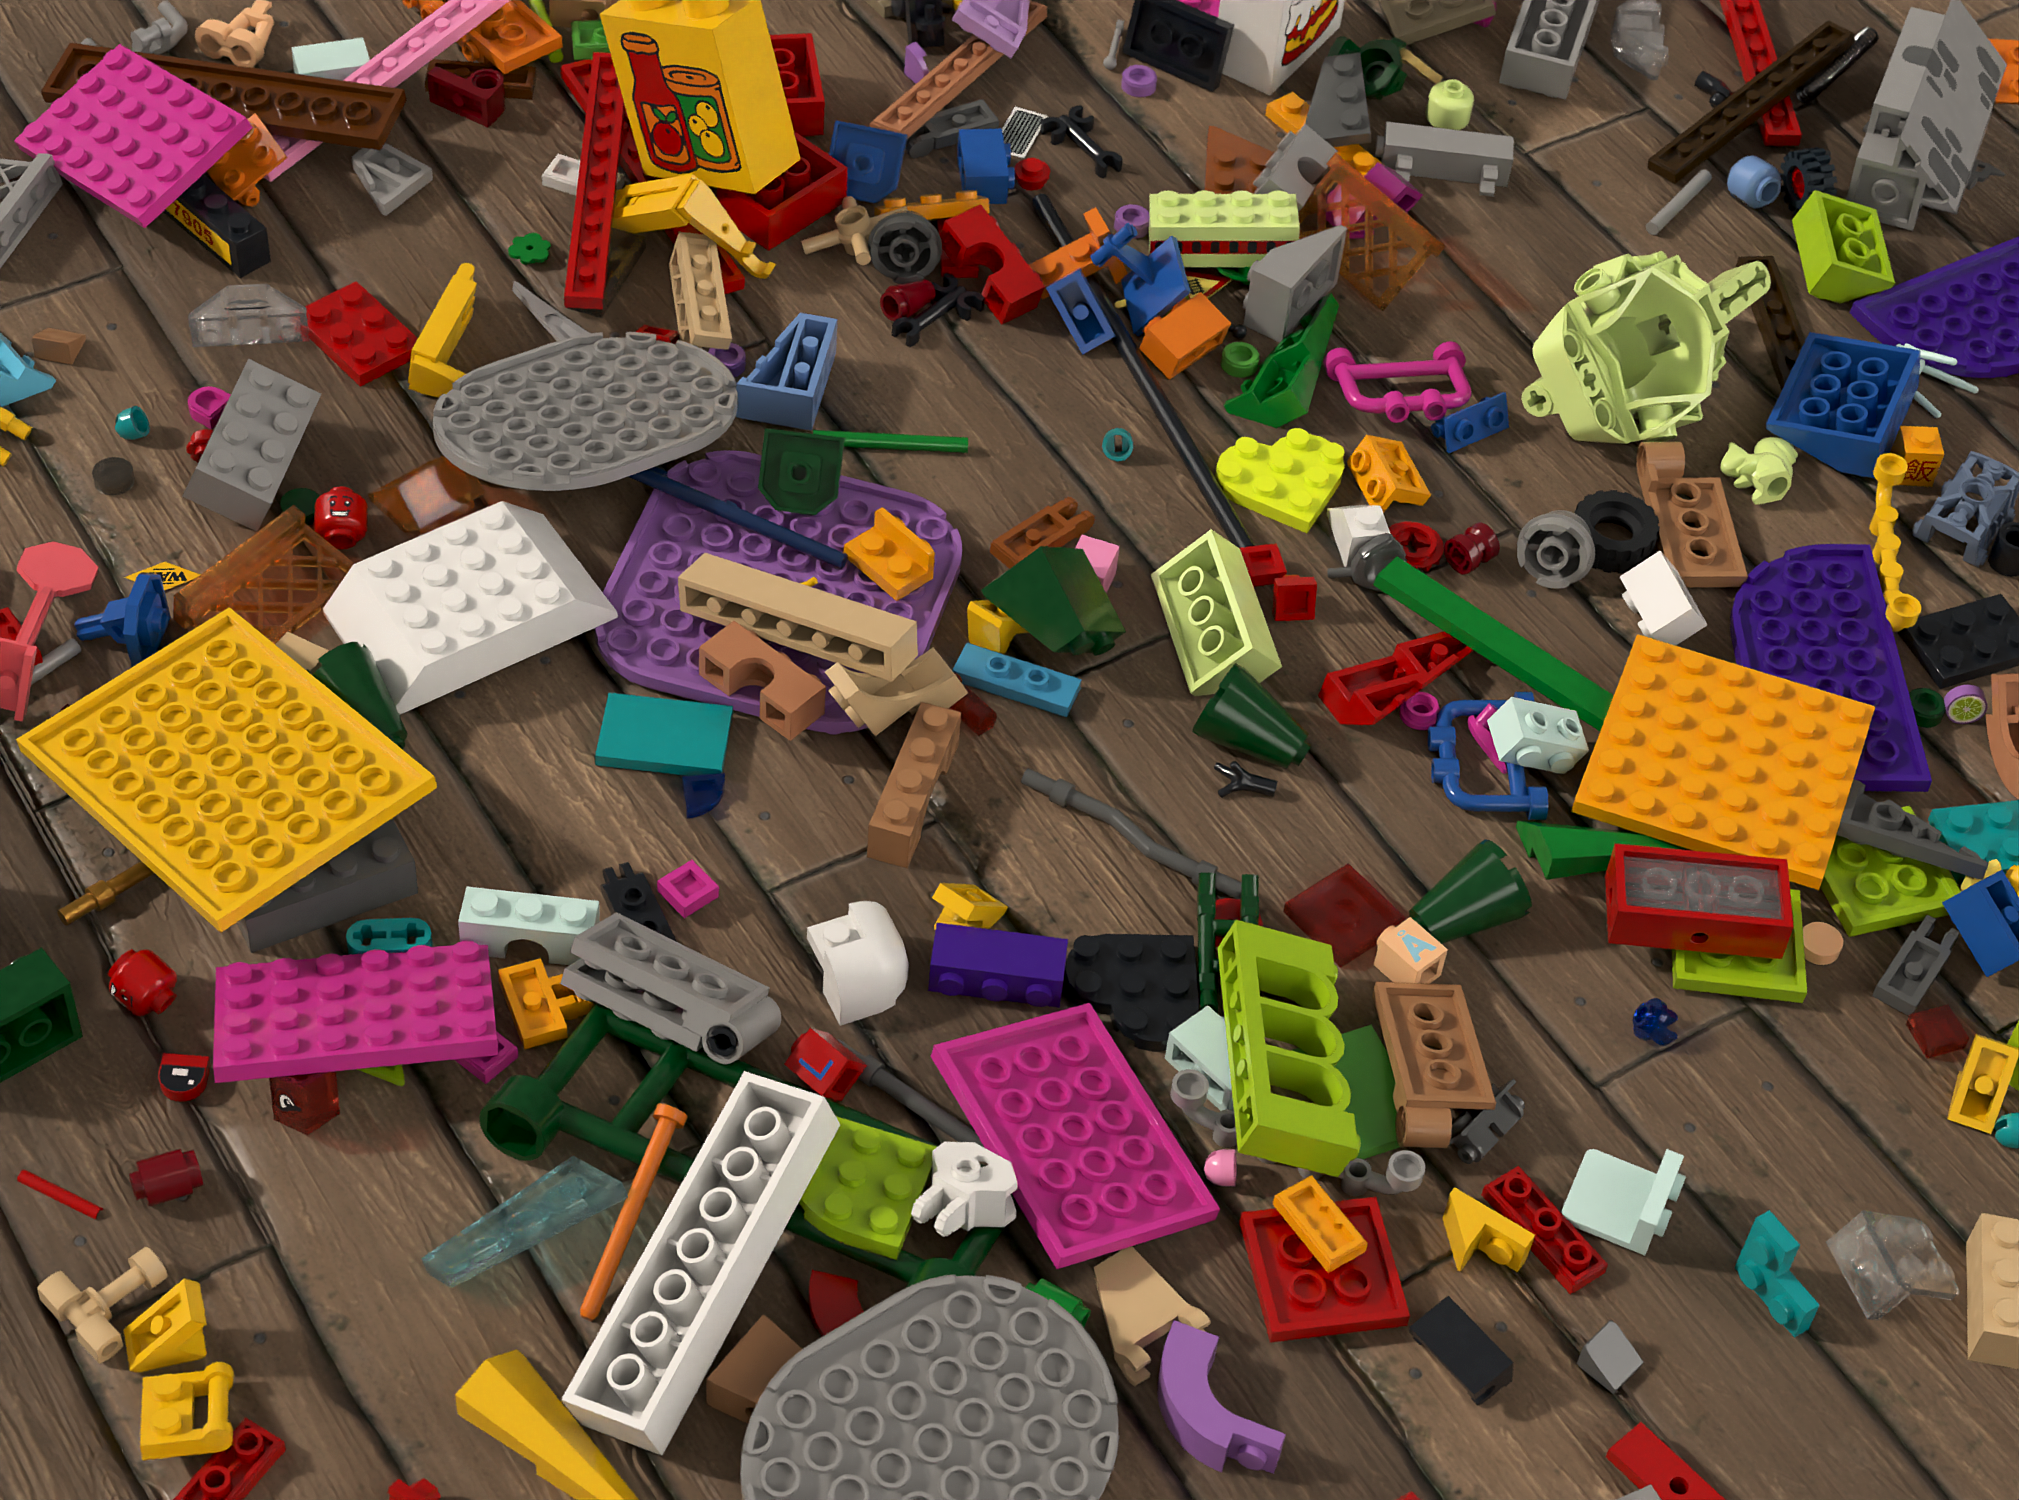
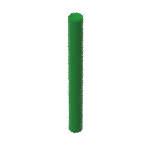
(900, 441)

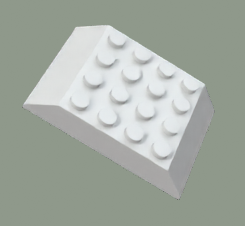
(465, 602)

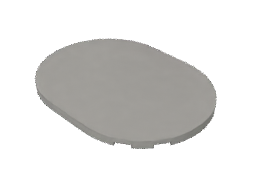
(584, 411)
(939, 1399)

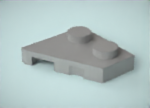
(390, 176)

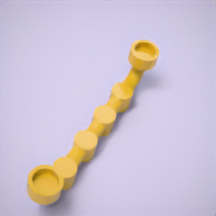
(1901, 608)

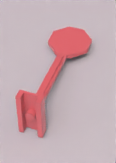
(53, 572)

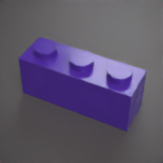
(997, 965)

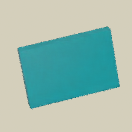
(663, 735)

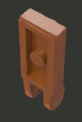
(1045, 528)

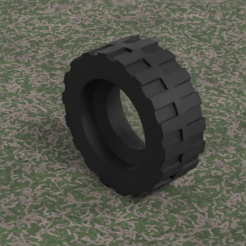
(1625, 511)

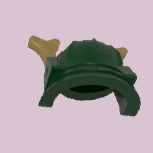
(1383, 64)

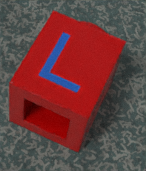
(824, 1064)

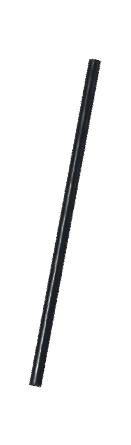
(1152, 391)

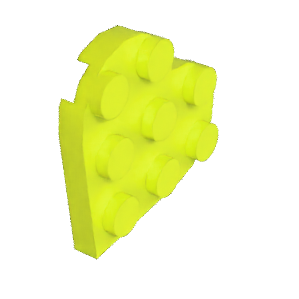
(1283, 480)

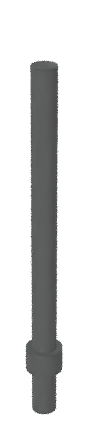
(877, 1075)

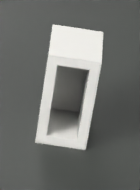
(1662, 601)

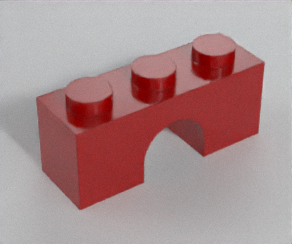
(977, 239)

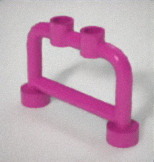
(1447, 360)

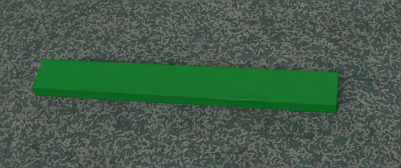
(1495, 641)

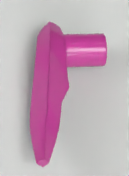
(1480, 730)

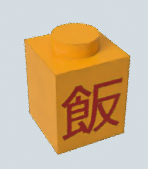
(1922, 452)

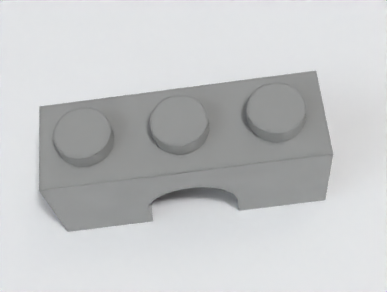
(1296, 165)

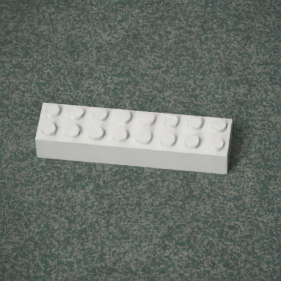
(701, 1263)

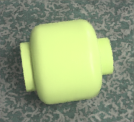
(1449, 105)

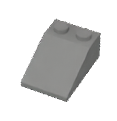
(1292, 282)

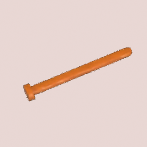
(668, 1119)

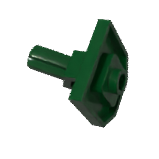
(800, 470)

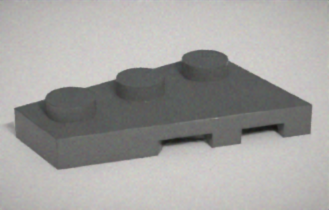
(1340, 102)

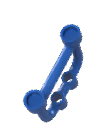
(1447, 768)

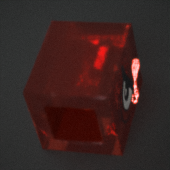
(305, 1100)

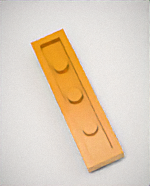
(1291, 114)

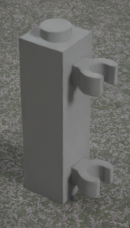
(1447, 155)

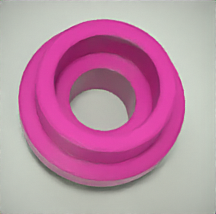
(1420, 711)

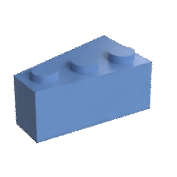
(793, 375)

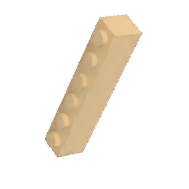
(799, 616)

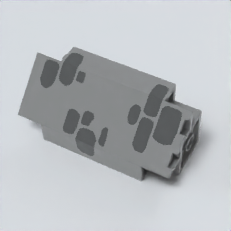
(1928, 117)

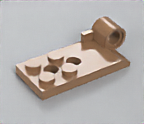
(1427, 1078)

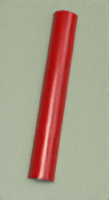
(59, 1194)

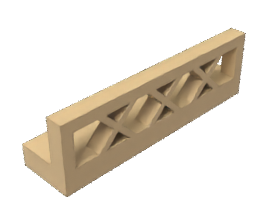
(699, 292)

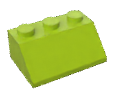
(1841, 248)

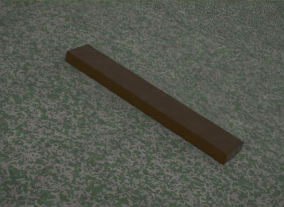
(1777, 321)

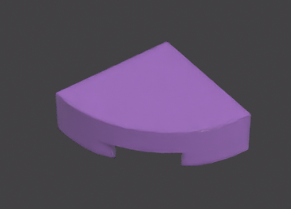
(914, 63)

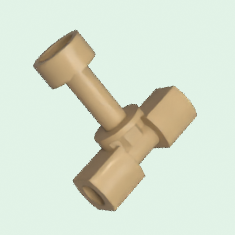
(90, 1309)

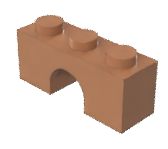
(742, 659)

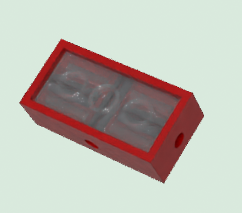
(1698, 901)

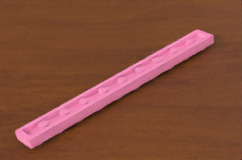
(404, 59)

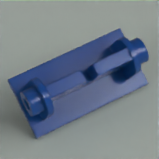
(1473, 422)

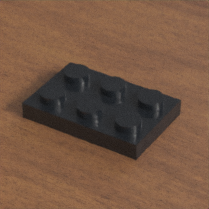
(1179, 40)
(1966, 641)

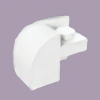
(860, 961)

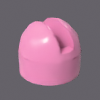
(1221, 1167)

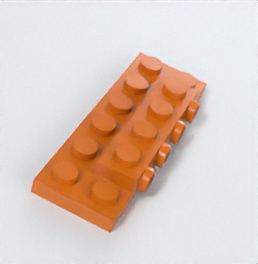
(505, 38)

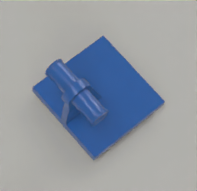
(1155, 280)

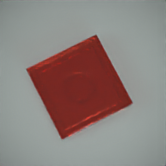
(1343, 913)

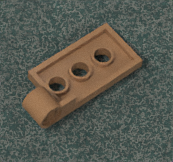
(1660, 476)

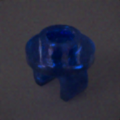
(1652, 1021)

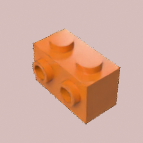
(1184, 335)

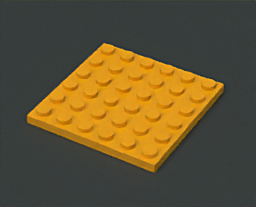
(1724, 759)

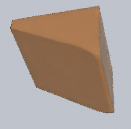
(57, 345)

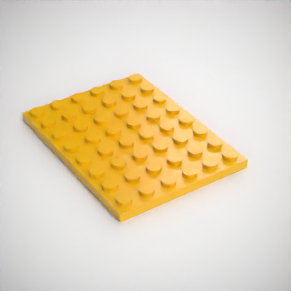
(226, 767)

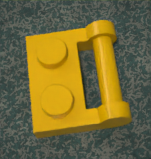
(170, 1413)

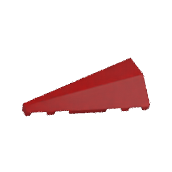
(1378, 687)

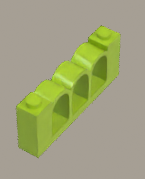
(1268, 1124)

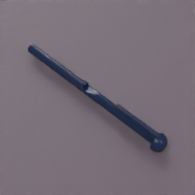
(729, 510)

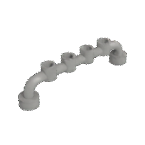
(1403, 1171)

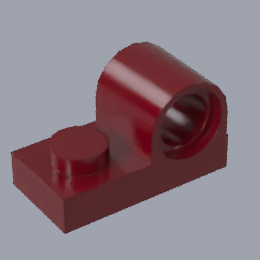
(475, 98)

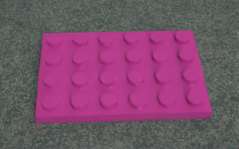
(133, 134)
(353, 1012)
(1079, 1132)

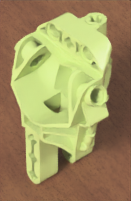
(1638, 347)

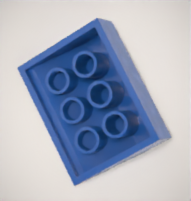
(1846, 400)

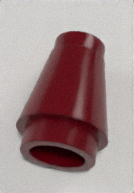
(906, 299)

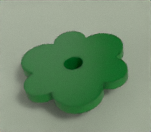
(529, 248)

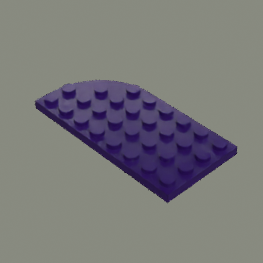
(1955, 311)
(1825, 626)

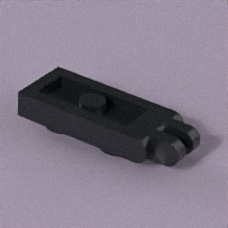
(634, 899)

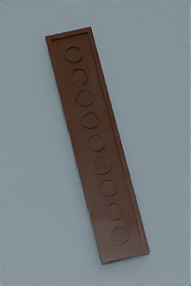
(284, 101)

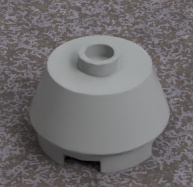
(1556, 548)

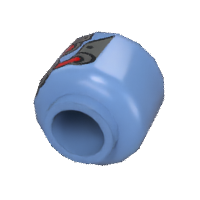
(1754, 182)

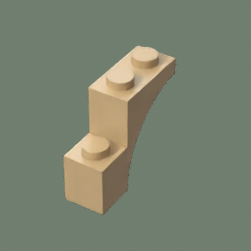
(882, 702)

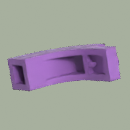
(1195, 1415)

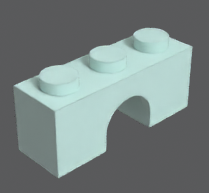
(504, 916)

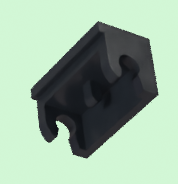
(1464, 1350)

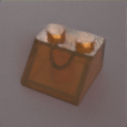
(426, 495)

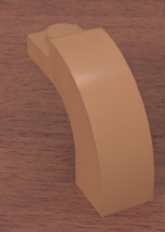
(2004, 729)

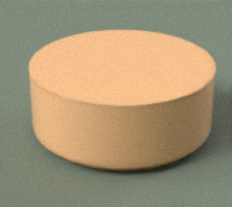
(1821, 943)

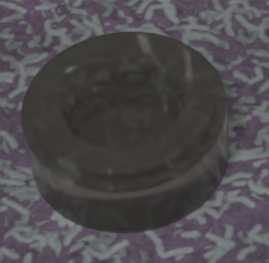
(113, 476)

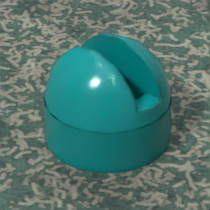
(132, 423)
(1109, 444)
(2008, 1130)

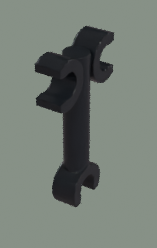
(1076, 128)
(947, 298)

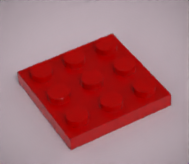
(1305, 1299)

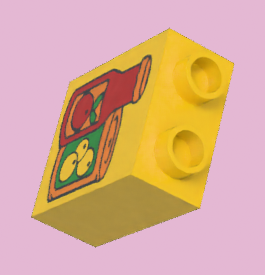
(702, 90)

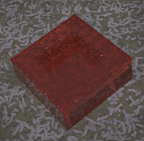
(1937, 1031)

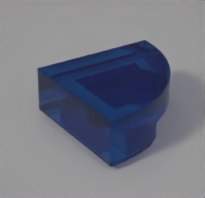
(702, 793)

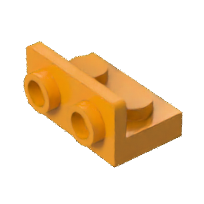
(1386, 473)
(892, 555)

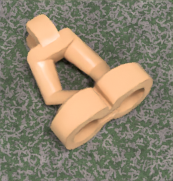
(233, 40)

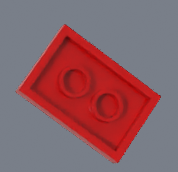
(359, 333)

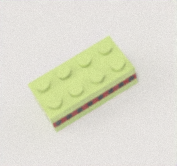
(1223, 227)

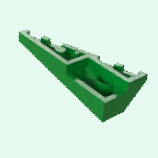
(1576, 849)

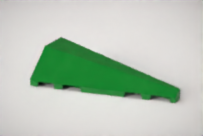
(1288, 373)

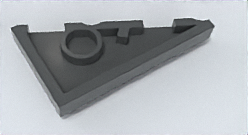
(1902, 834)

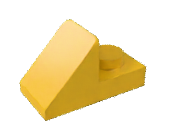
(991, 626)
(967, 906)
(1983, 1083)
(1477, 1226)
(168, 1330)

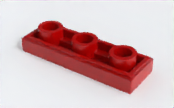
(1555, 1239)
(1651, 1462)
(237, 1467)

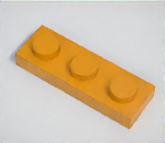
(933, 207)

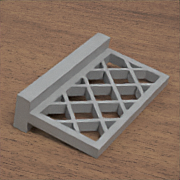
(24, 198)

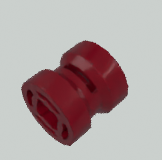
(1473, 547)

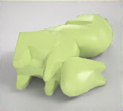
(1766, 469)

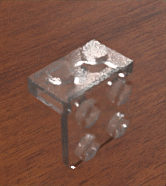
(1889, 1260)

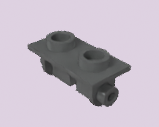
(1471, 1131)

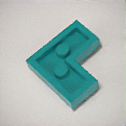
(1765, 1269)

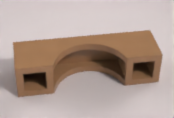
(904, 801)

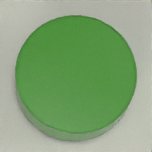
(1240, 359)

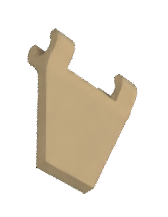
(1139, 1309)

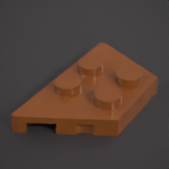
(1232, 162)

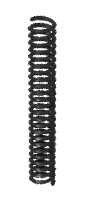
(1841, 69)

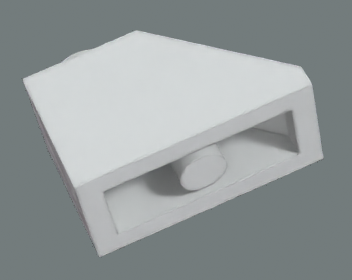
(1354, 527)

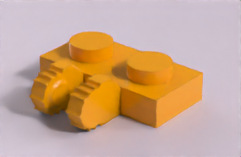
(534, 1003)

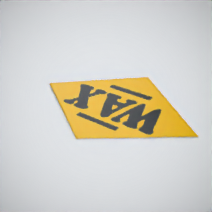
(170, 574)

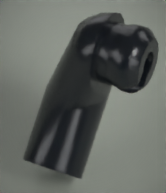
(1713, 86)

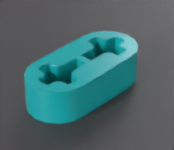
(387, 935)

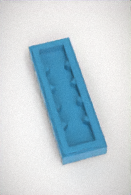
(1017, 679)

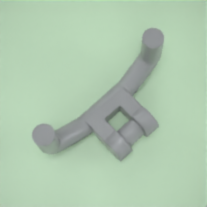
(160, 35)

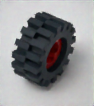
(1805, 172)

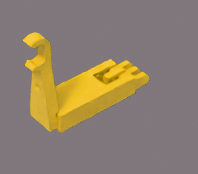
(683, 201)
(442, 332)

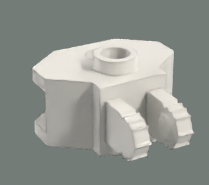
(965, 1192)

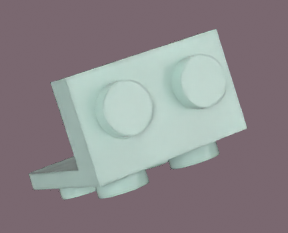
(1623, 1199)

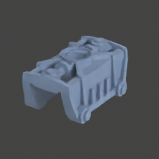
(1990, 513)

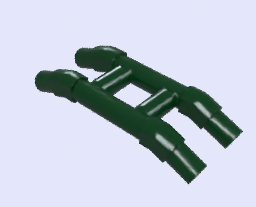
(1210, 928)

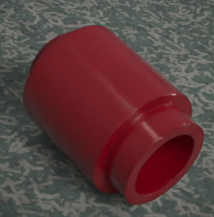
(166, 1177)

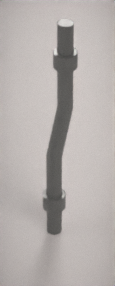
(1064, 794)

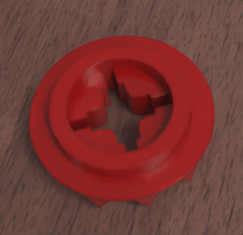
(1425, 542)

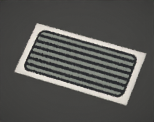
(1021, 130)

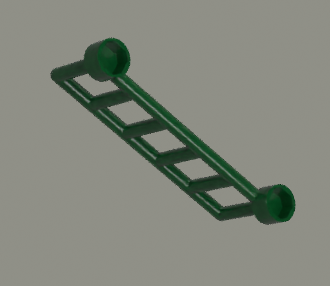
(529, 1114)

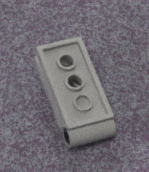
(671, 989)

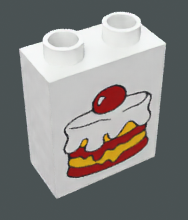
(1275, 37)

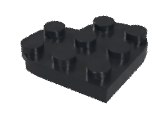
(1137, 980)

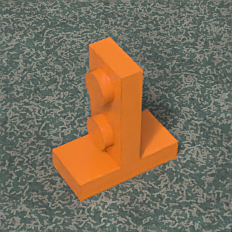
(1077, 255)

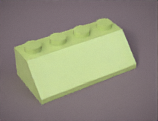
(1214, 614)

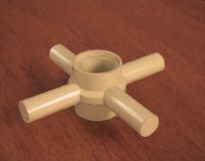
(853, 231)

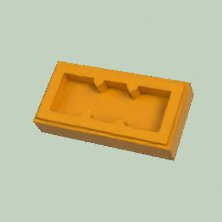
(1320, 1223)

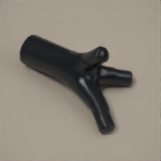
(1244, 780)

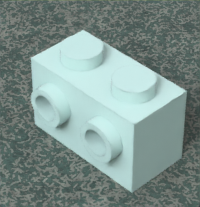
(1537, 735)

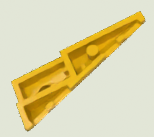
(524, 1414)

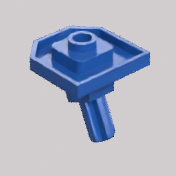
(872, 159)
(133, 620)

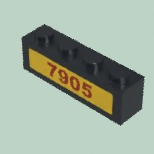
(221, 227)

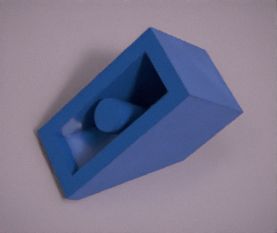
(1081, 310)

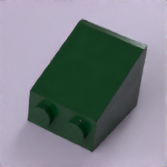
(1058, 601)

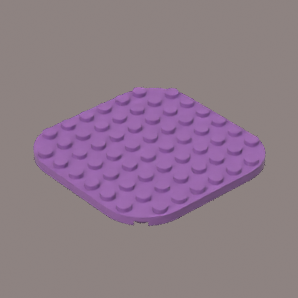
(660, 644)

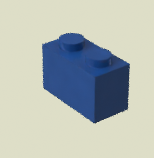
(984, 164)
(1988, 921)

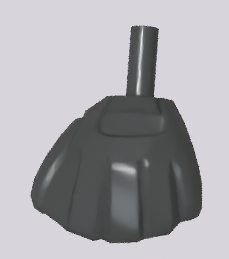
(1371, 560)

